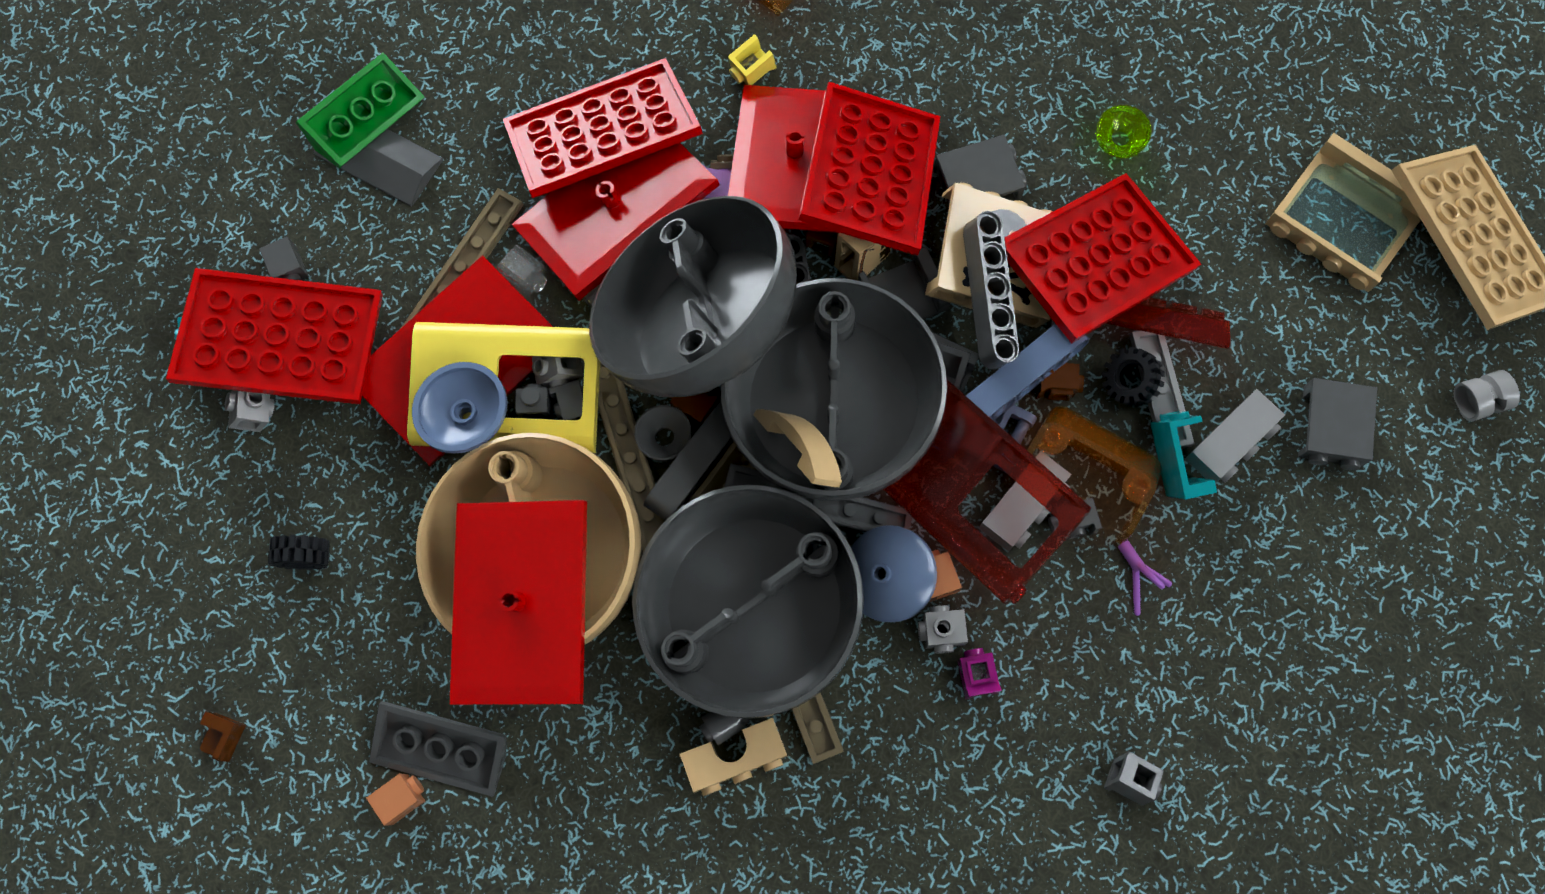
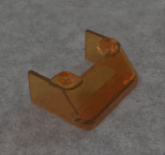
(1140, 468)

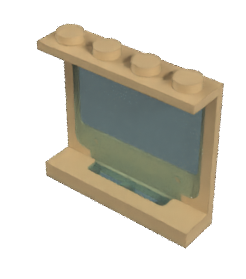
(1347, 213)

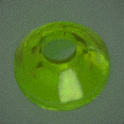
(1127, 120)

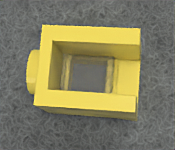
(750, 62)

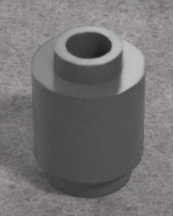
(721, 727)

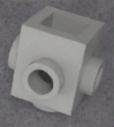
(556, 370)
(248, 410)
(952, 621)

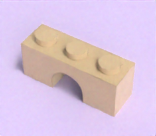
(707, 770)

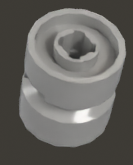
(1486, 395)

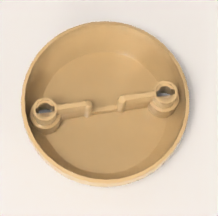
(541, 470)

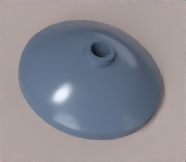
(451, 394)
(908, 568)

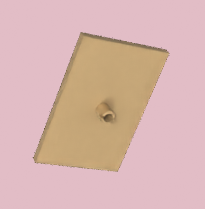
(1477, 233)

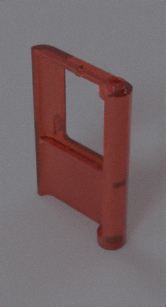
(950, 469)

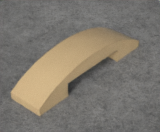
(817, 456)

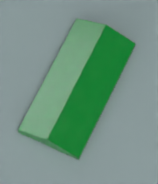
(359, 111)

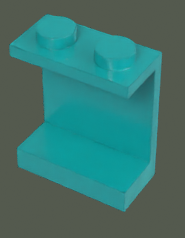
(1171, 457)

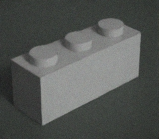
(1236, 438)
(1018, 509)

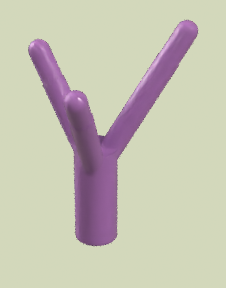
(1138, 565)

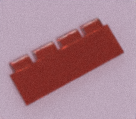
(1177, 322)

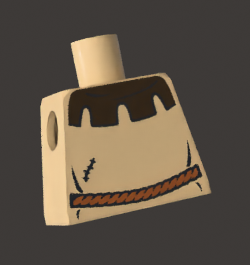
(858, 255)

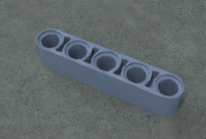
(1025, 372)

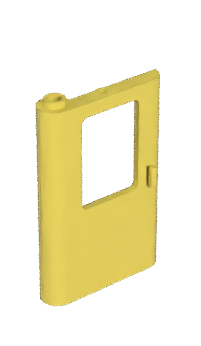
(448, 343)

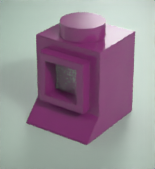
(978, 673)

